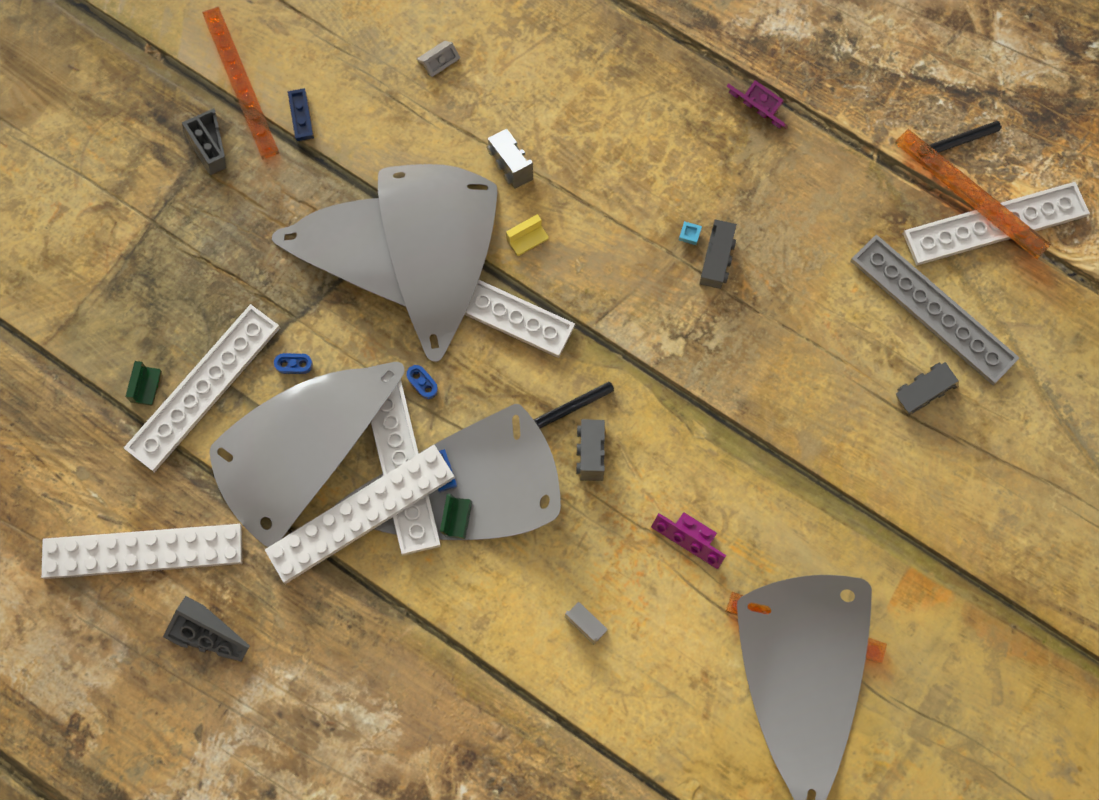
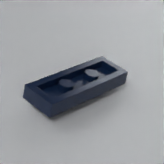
(300, 114)

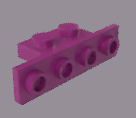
(762, 99)
(691, 536)

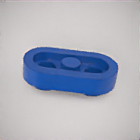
(294, 362)
(423, 382)

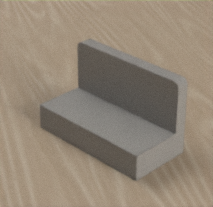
(439, 57)
(586, 623)

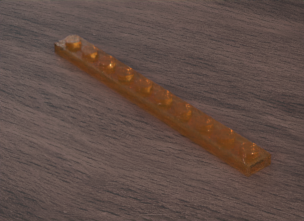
(240, 83)
(973, 194)

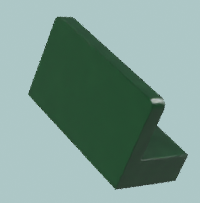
(143, 384)
(455, 517)

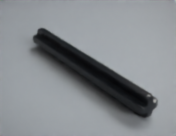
(966, 136)
(574, 405)

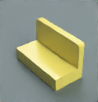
(526, 235)

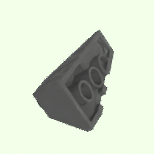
(200, 628)

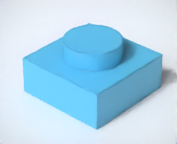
(690, 233)

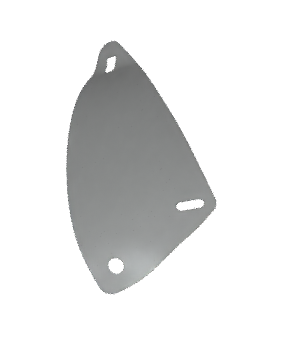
(436, 243)
(348, 244)
(295, 444)
(499, 477)
(806, 672)

